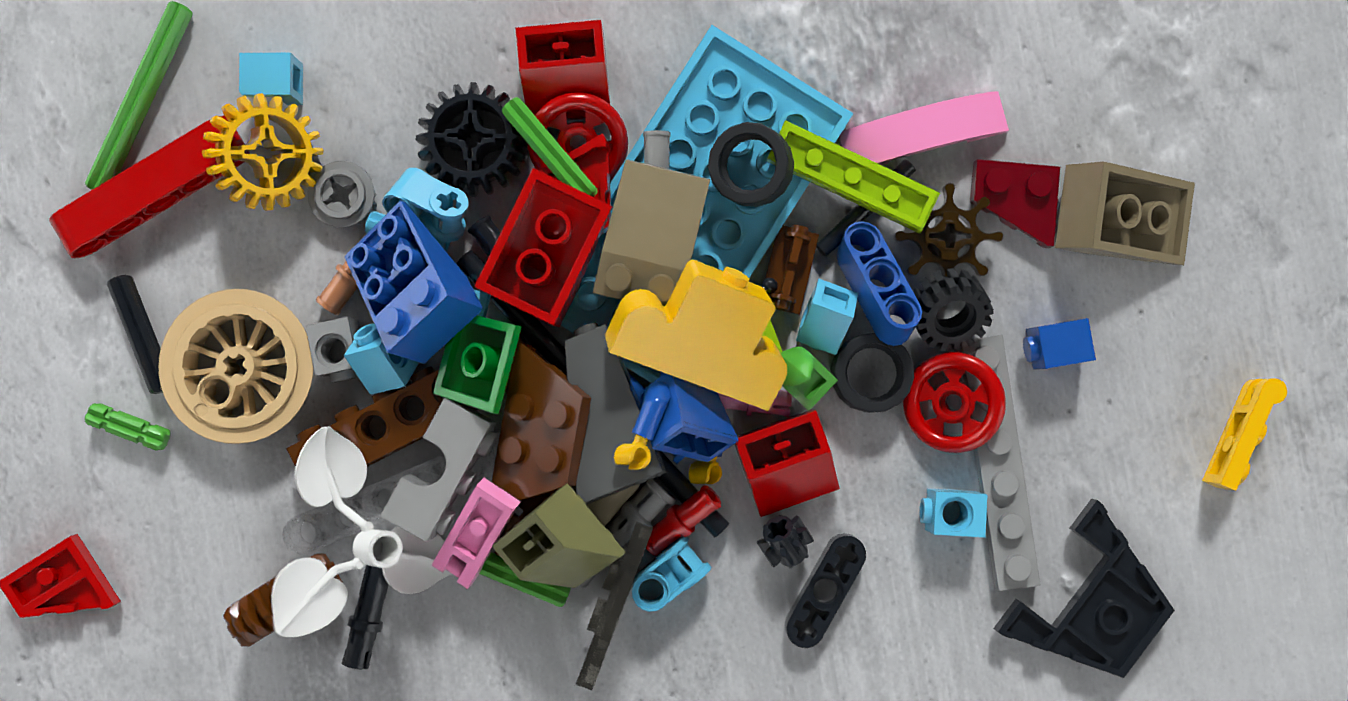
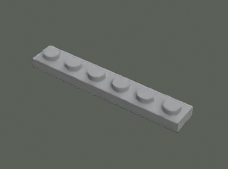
(1003, 479)

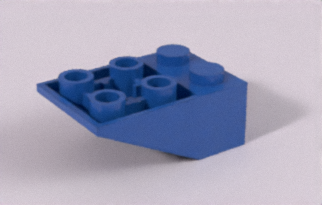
(411, 286)

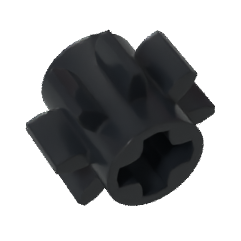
(785, 541)

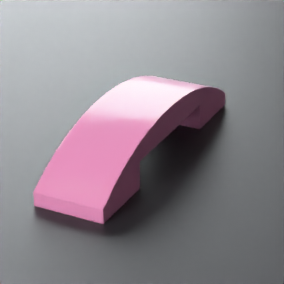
(927, 128)

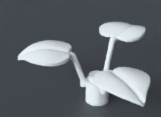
(304, 591)

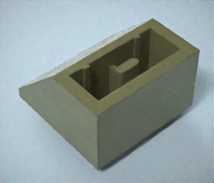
(559, 543)

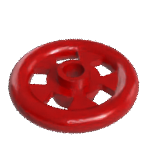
(596, 112)
(988, 392)

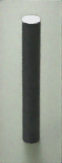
(857, 214)

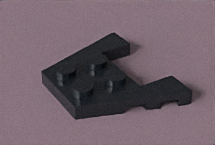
(1111, 612)

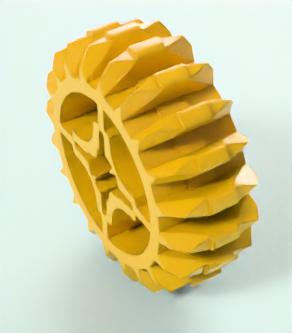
(300, 151)

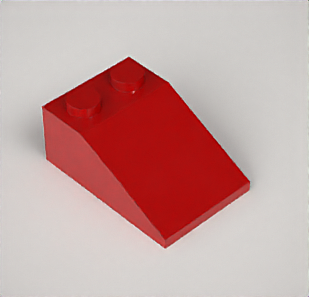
(544, 248)

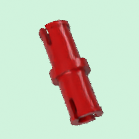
(682, 519)

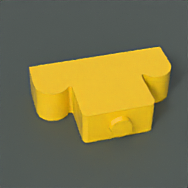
(704, 334)

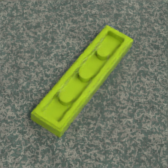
(858, 178)

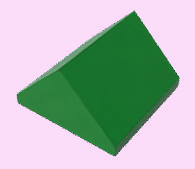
(478, 363)

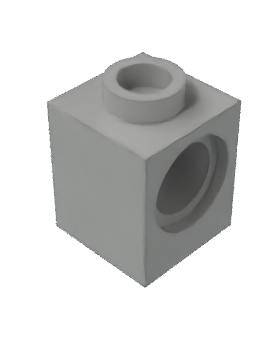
(322, 337)

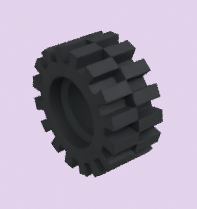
(966, 322)

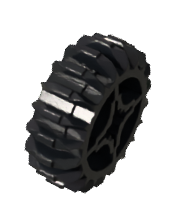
(455, 138)

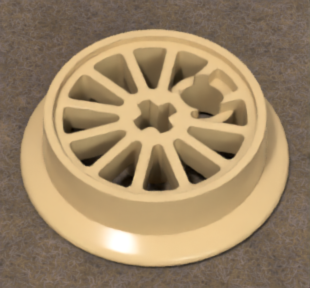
(194, 399)

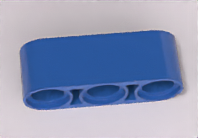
(878, 302)

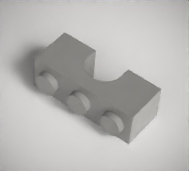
(426, 506)

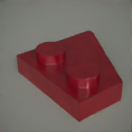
(1019, 196)

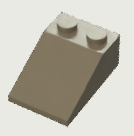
(1124, 213)
(650, 231)

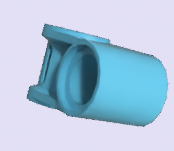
(431, 203)
(670, 574)

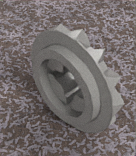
(322, 194)

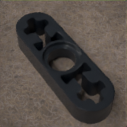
(801, 612)

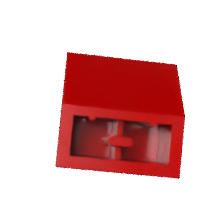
(562, 61)
(787, 462)

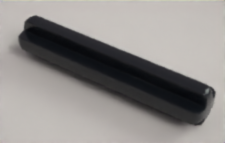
(137, 329)

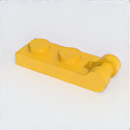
(1243, 432)

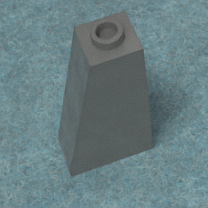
(610, 416)

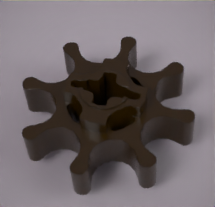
(949, 216)

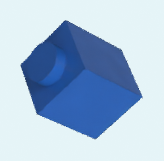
(1059, 344)

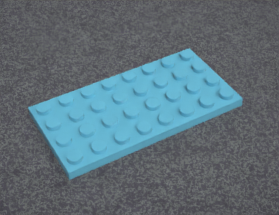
(715, 91)

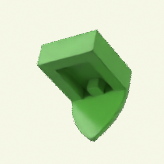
(806, 377)

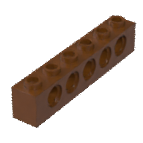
(391, 406)

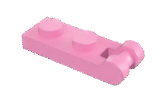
(476, 532)

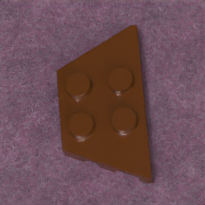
(539, 429)

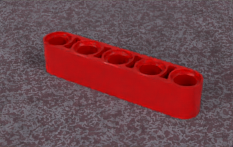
(138, 193)

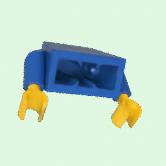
(683, 422)

